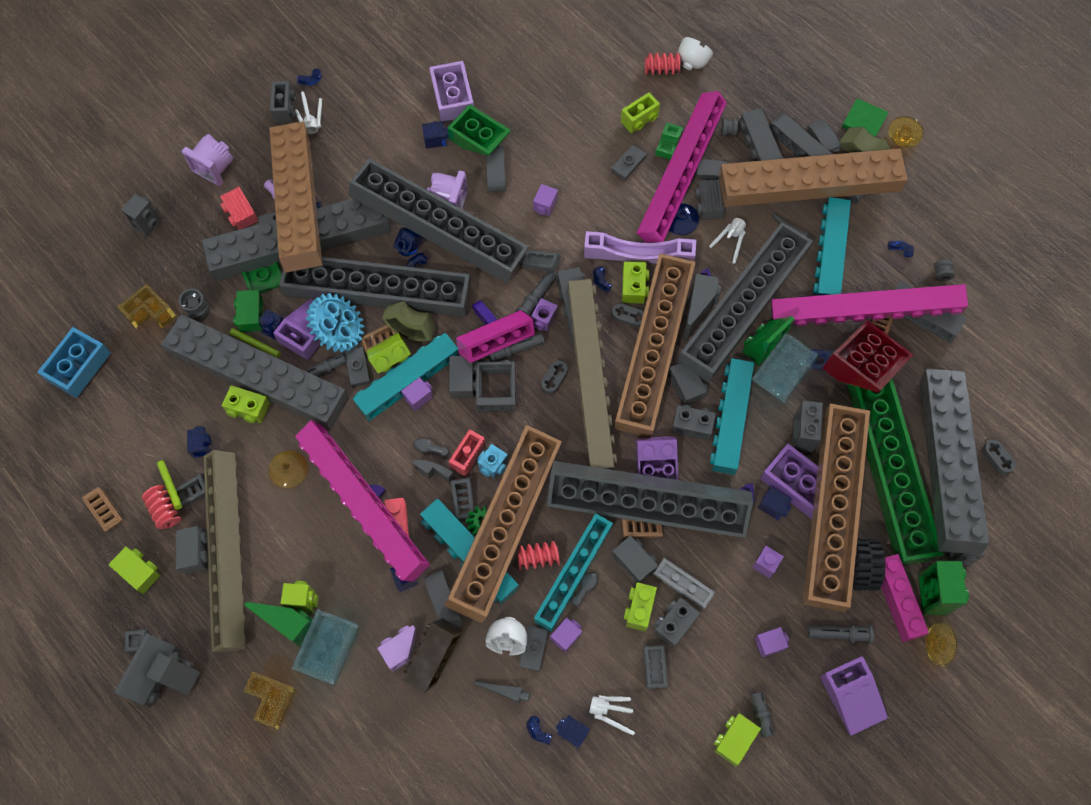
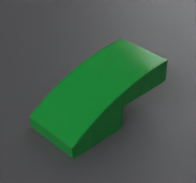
(669, 141)

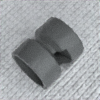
(194, 304)

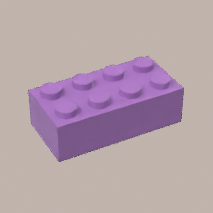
(794, 477)

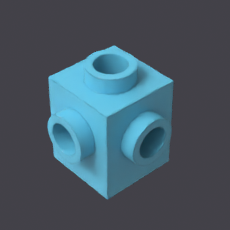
(492, 461)

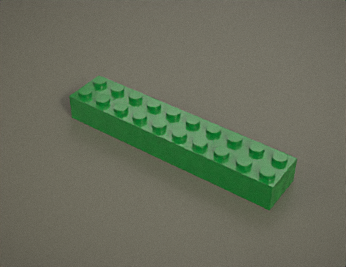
(897, 476)

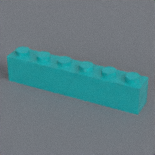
(833, 247)
(423, 364)
(733, 416)
(459, 540)
(573, 573)

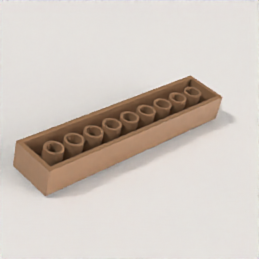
(812, 177)
(295, 197)
(654, 346)
(836, 508)
(503, 525)

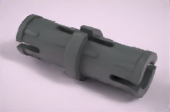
(327, 365)
(762, 714)

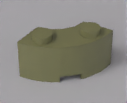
(859, 140)
(409, 322)

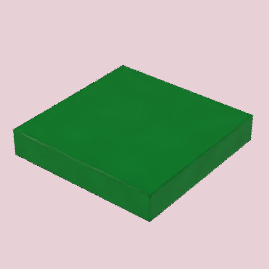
(865, 115)
(263, 278)

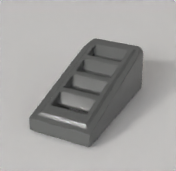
(196, 481)
(467, 481)

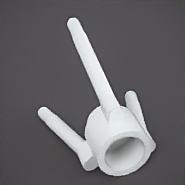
(310, 121)
(735, 229)
(600, 706)

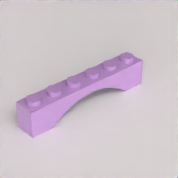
(605, 247)

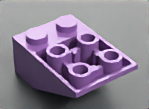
(296, 335)
(657, 456)
(855, 695)

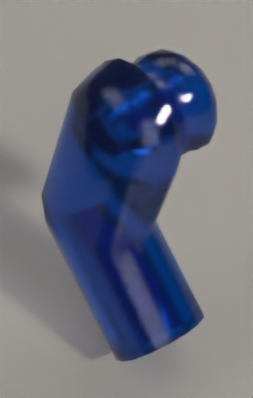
(310, 80)
(901, 245)
(418, 258)
(599, 279)
(535, 731)

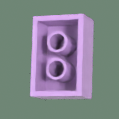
(451, 89)

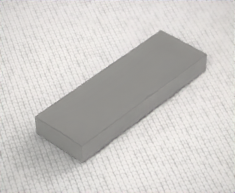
(683, 583)

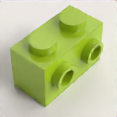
(640, 113)
(634, 282)
(388, 353)
(245, 404)
(134, 569)
(299, 597)
(641, 606)
(736, 739)

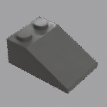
(703, 296)

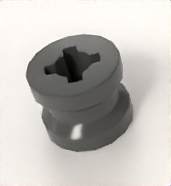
(729, 127)
(944, 270)

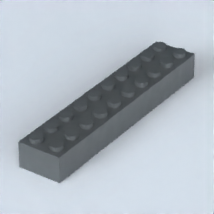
(437, 220)
(258, 244)
(381, 285)
(744, 302)
(255, 371)
(953, 463)
(650, 499)

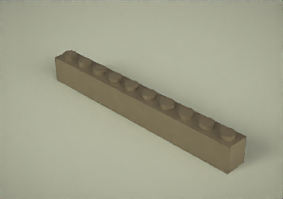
(590, 374)
(224, 552)

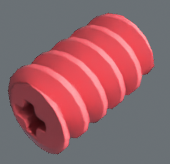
(663, 63)
(159, 507)
(537, 555)

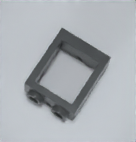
(499, 403)
(805, 432)

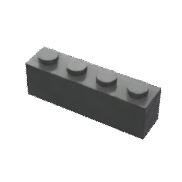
(758, 136)
(943, 326)

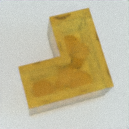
(146, 304)
(275, 699)

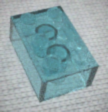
(785, 368)
(325, 647)

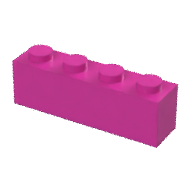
(495, 336)
(902, 601)

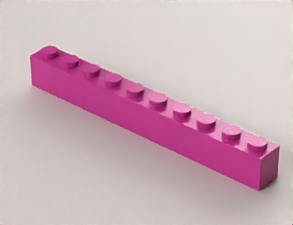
(681, 168)
(872, 305)
(363, 502)

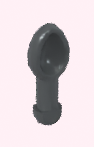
(426, 446)
(588, 584)

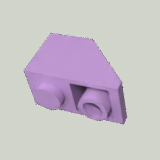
(399, 649)

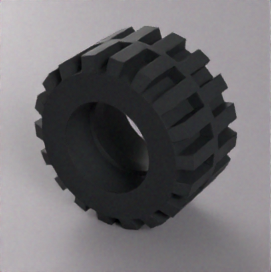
(869, 565)

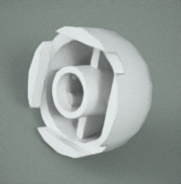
(694, 55)
(507, 635)

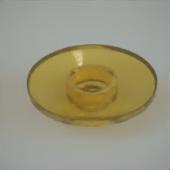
(910, 127)
(294, 475)
(941, 644)

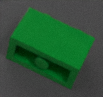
(248, 310)

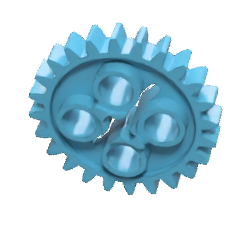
(338, 333)

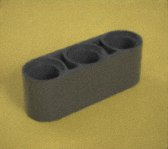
(496, 170)
(439, 592)

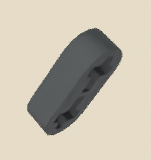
(627, 319)
(550, 375)
(998, 457)

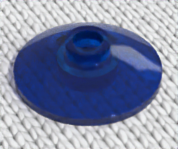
(686, 224)

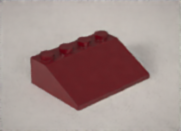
(867, 359)

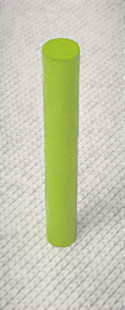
(257, 344)
(169, 485)

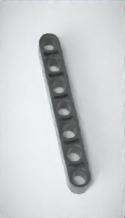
(800, 142)

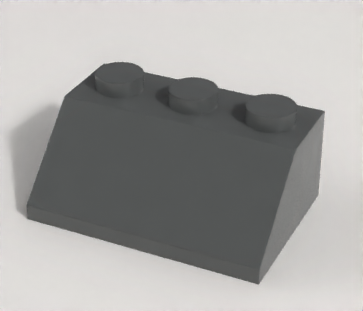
(134, 682)

